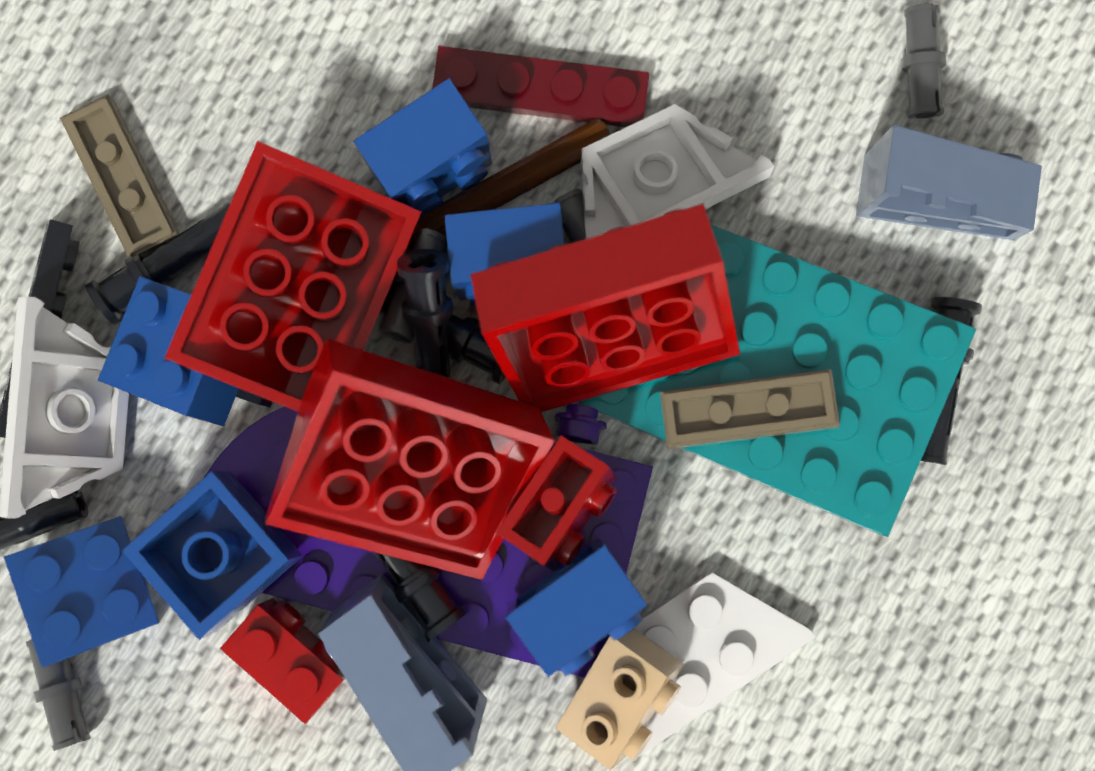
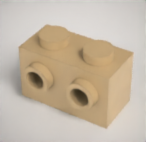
(620, 698)

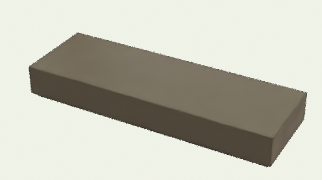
(120, 176)
(750, 409)

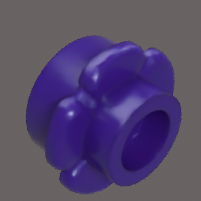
(579, 424)

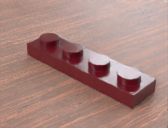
(544, 86)

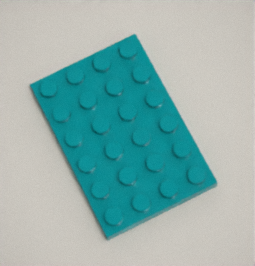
(888, 376)

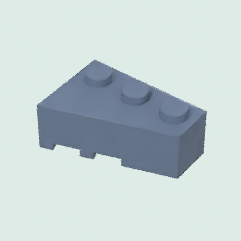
(948, 186)
(407, 685)

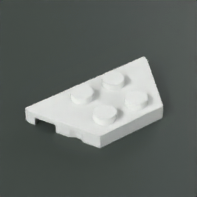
(662, 167)
(59, 416)
(722, 642)

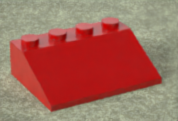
(288, 270)
(609, 310)
(405, 461)

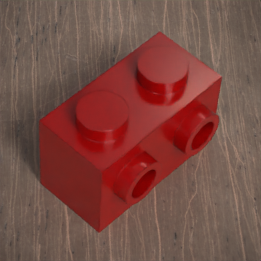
(559, 504)
(285, 658)

